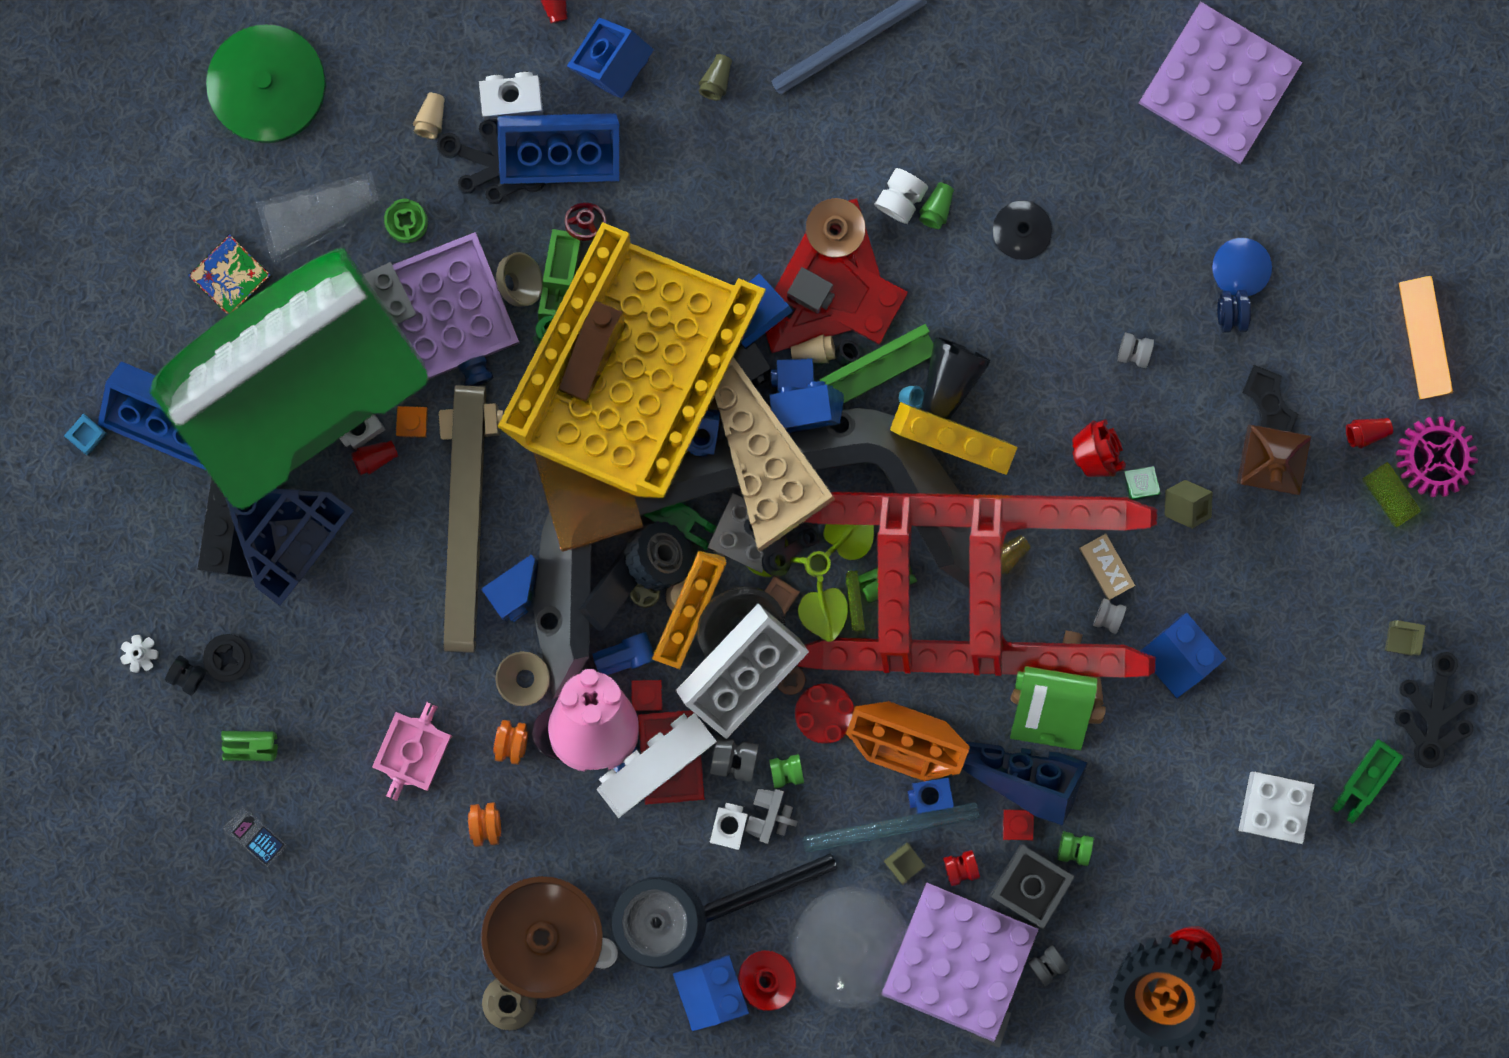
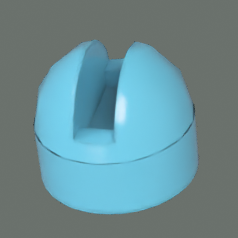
(912, 396)

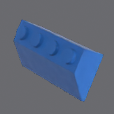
(558, 148)
(135, 414)

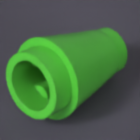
(937, 207)

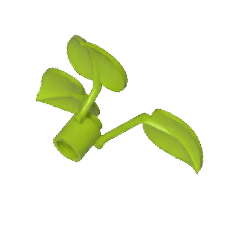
(827, 611)

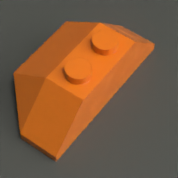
(907, 741)

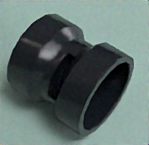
(185, 675)

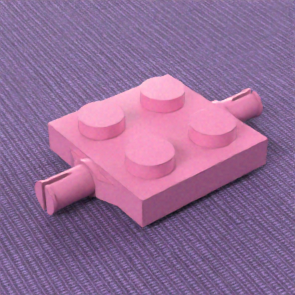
(412, 751)

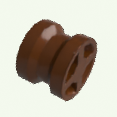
(793, 682)

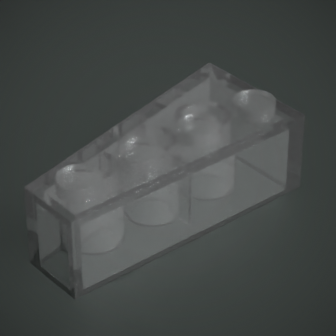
(311, 214)

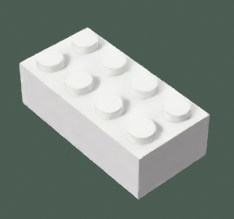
(742, 671)

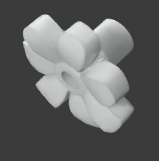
(144, 656)

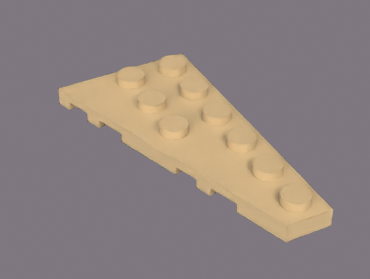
(770, 468)

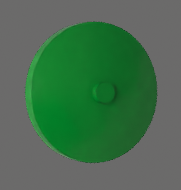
(266, 83)

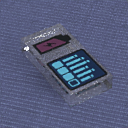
(255, 836)

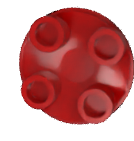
(824, 713)

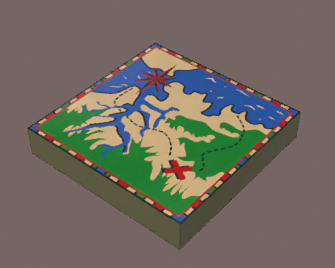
(230, 275)

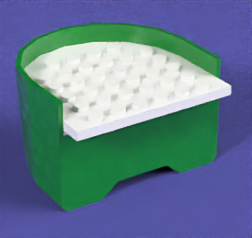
(287, 376)

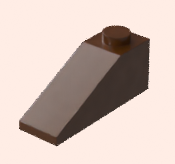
(592, 350)

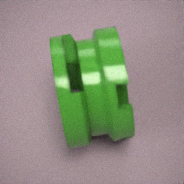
(406, 221)

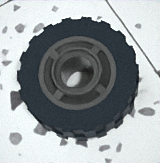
(658, 556)

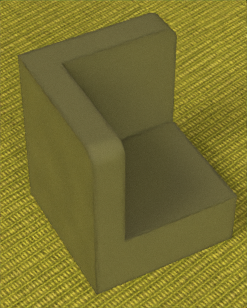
(1188, 504)
(1405, 638)
(904, 863)

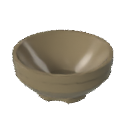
(525, 276)
(507, 678)
(507, 1021)

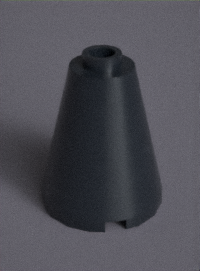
(951, 377)

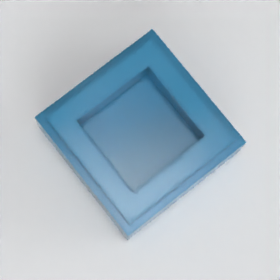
(85, 434)

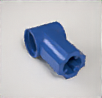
(629, 654)

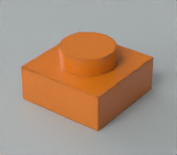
(411, 422)

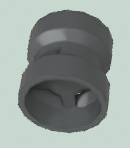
(1053, 961)

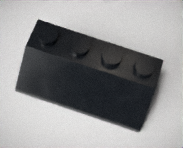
(220, 543)

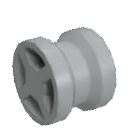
(1109, 616)

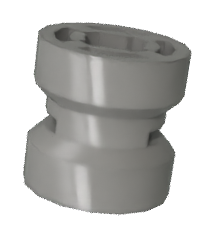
(1142, 351)

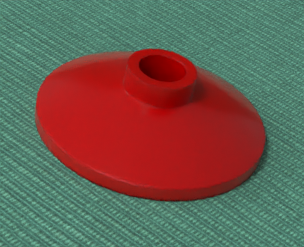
(779, 978)

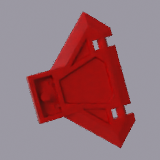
(860, 302)

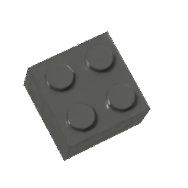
(1031, 886)

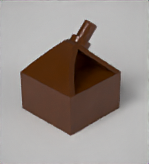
(1273, 459)

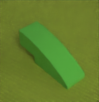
(559, 271)

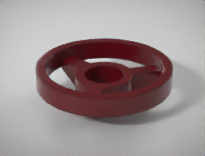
(584, 225)

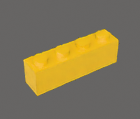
(953, 438)

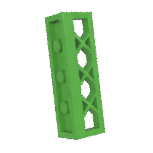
(882, 364)

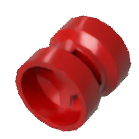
(961, 868)

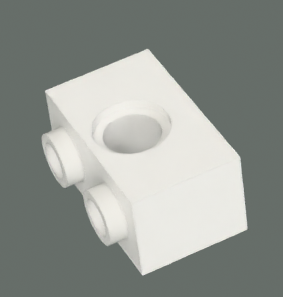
(528, 102)

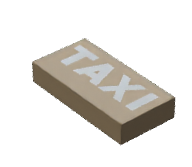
(1107, 566)

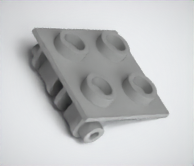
(391, 292)
(731, 538)

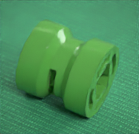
(786, 771)
(1068, 848)

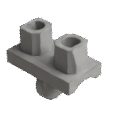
(771, 801)

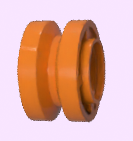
(510, 742)
(484, 824)

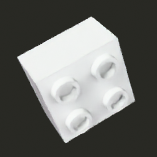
(1276, 807)

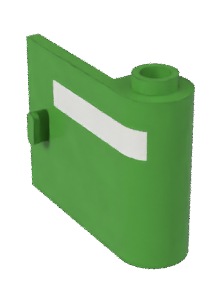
(1053, 707)

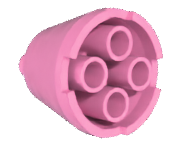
(593, 723)

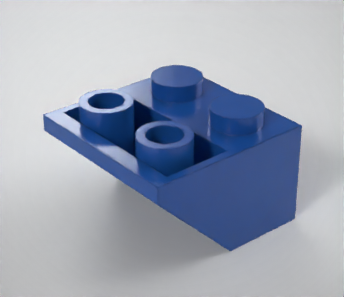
(807, 407)

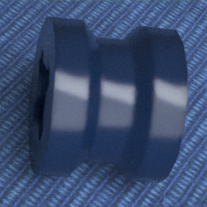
(475, 371)

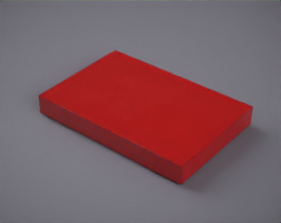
(688, 782)

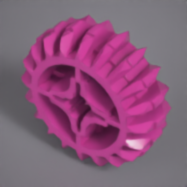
(1426, 448)

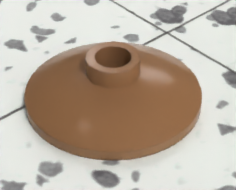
(840, 213)

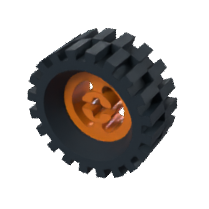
(1157, 1016)

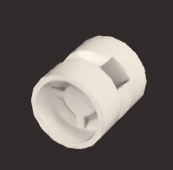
(902, 194)

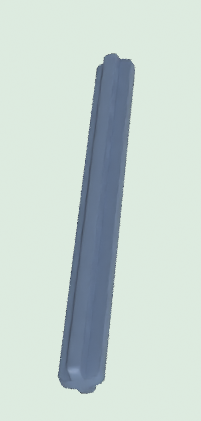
(845, 44)

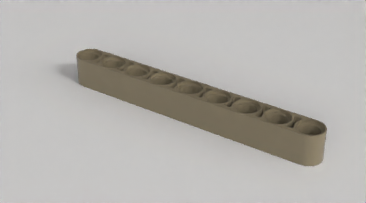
(464, 519)

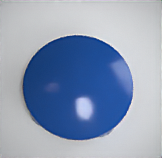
(1242, 266)

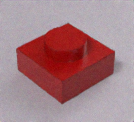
(647, 695)
(1018, 825)

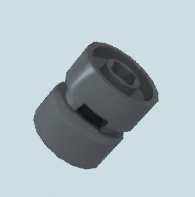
(723, 758)

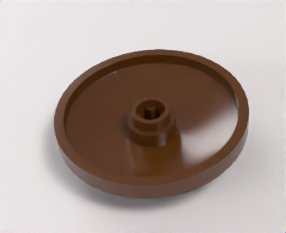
(541, 937)

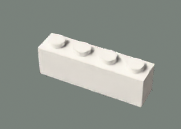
(655, 765)

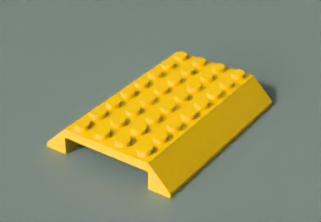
(657, 379)

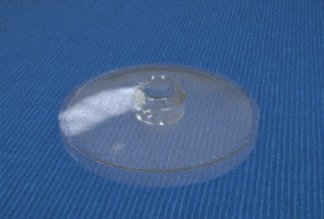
(847, 945)

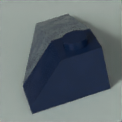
(1033, 782)

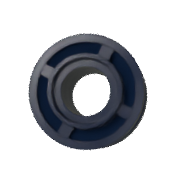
(1234, 311)

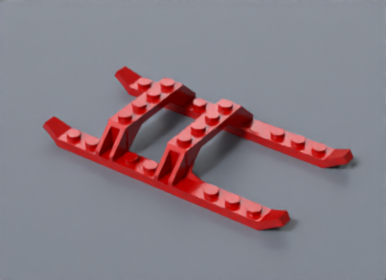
(990, 522)

